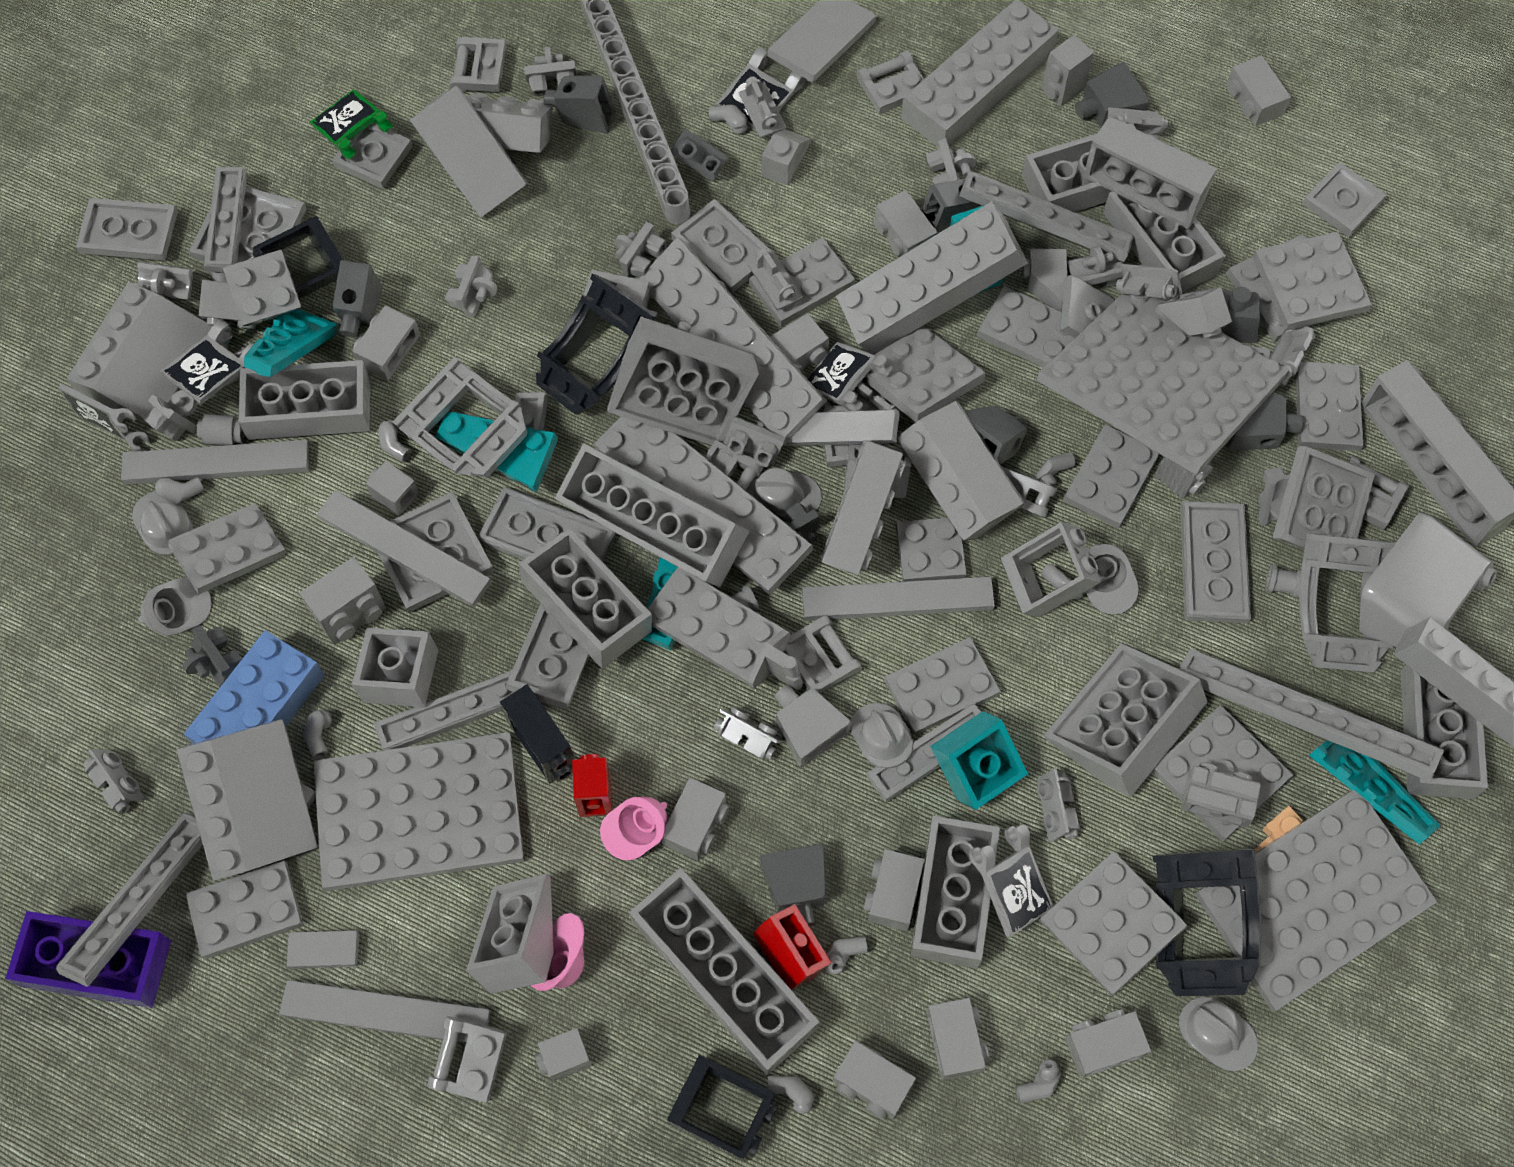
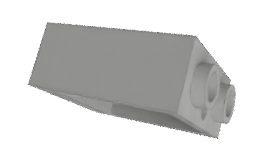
(1023, 578)

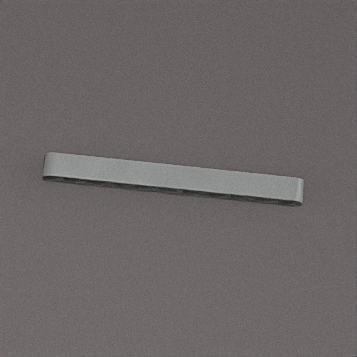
(637, 110)

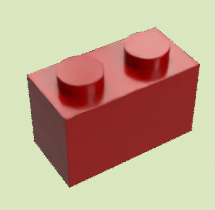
(592, 786)
(791, 947)

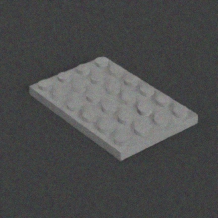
(417, 811)
(1323, 897)

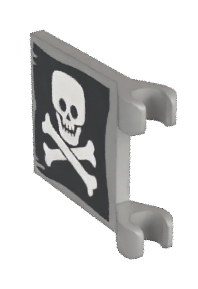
(780, 92)
(206, 365)
(843, 370)
(104, 416)
(1013, 882)

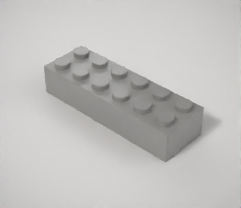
(979, 74)
(931, 278)
(1440, 453)
(652, 515)
(724, 971)

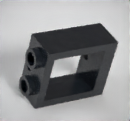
(316, 232)
(538, 734)
(690, 1092)

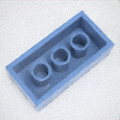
(262, 688)

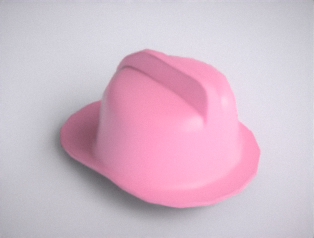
(634, 827)
(568, 953)

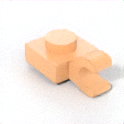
(1280, 825)

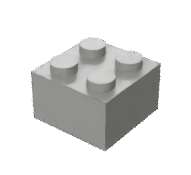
(343, 600)
(395, 667)

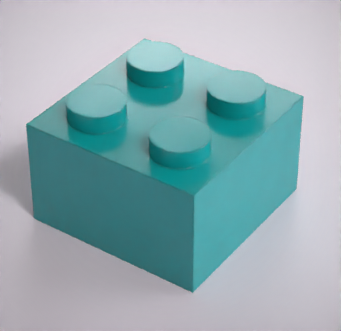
(979, 760)

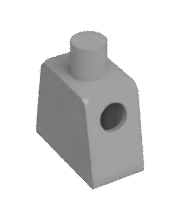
(808, 723)

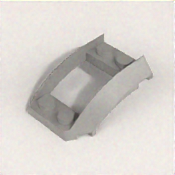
(440, 396)
(1341, 554)

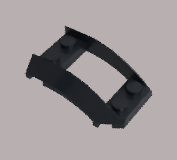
(601, 301)
(1210, 869)

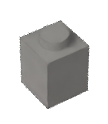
(392, 488)
(563, 1055)

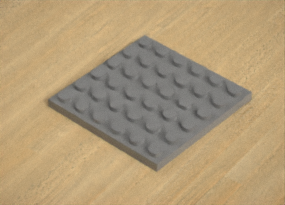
(1160, 383)

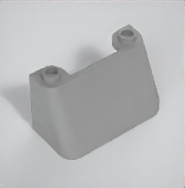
(1421, 578)

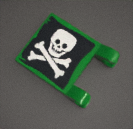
(347, 119)

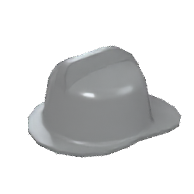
(782, 489)
(160, 521)
(1118, 582)
(174, 607)
(881, 735)
(1218, 1033)

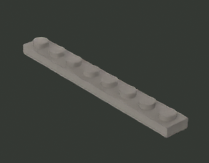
(1314, 715)

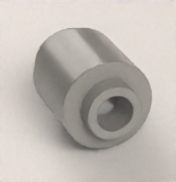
(220, 430)

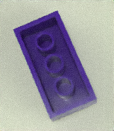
(127, 978)

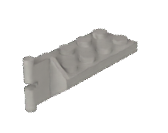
(723, 631)

